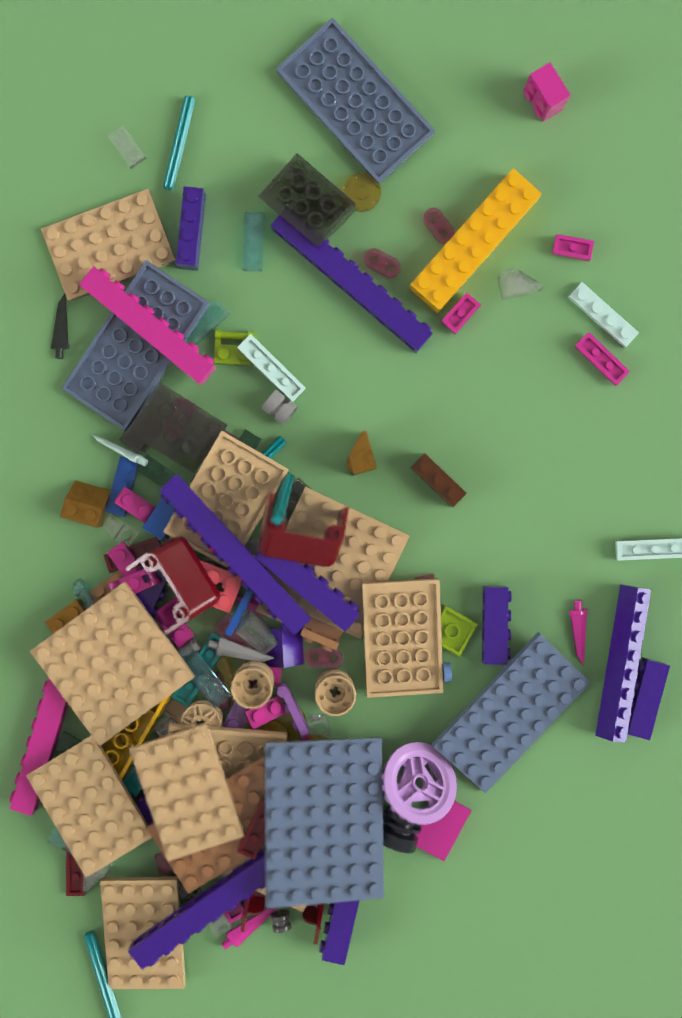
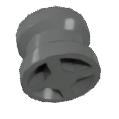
(281, 921)

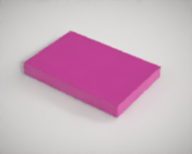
(440, 836)

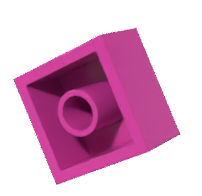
(546, 92)

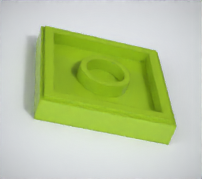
(455, 630)

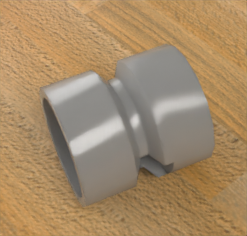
(279, 407)

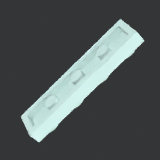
(603, 315)
(271, 367)
(648, 549)

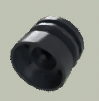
(398, 833)

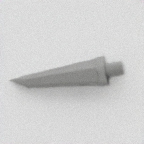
(232, 649)

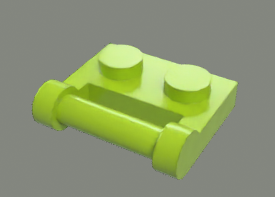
(230, 354)

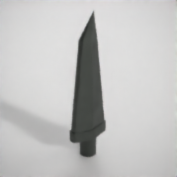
(60, 332)

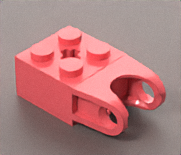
(231, 584)

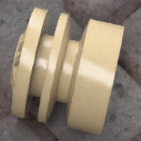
(253, 695)
(340, 701)
(203, 710)

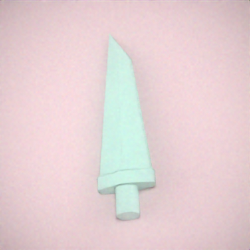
(134, 457)

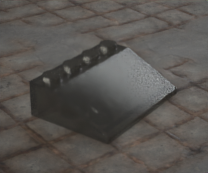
(308, 200)
(176, 427)

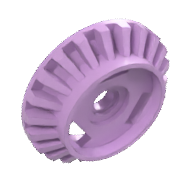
(438, 793)

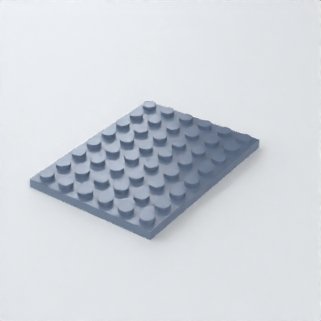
(323, 821)

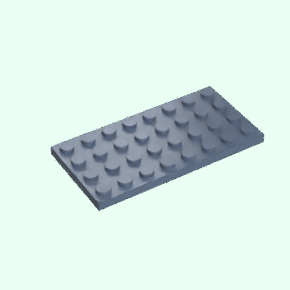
(355, 101)
(120, 364)
(511, 712)

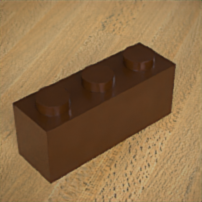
(438, 480)

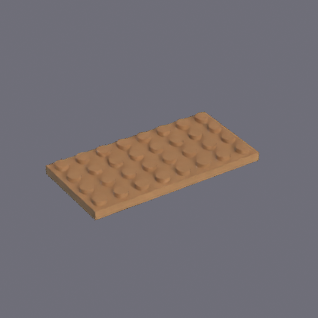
(198, 868)

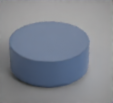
(447, 671)

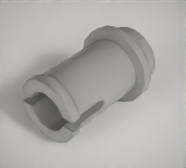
(185, 650)

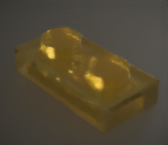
(225, 667)

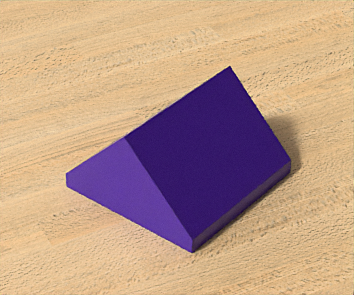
(288, 649)

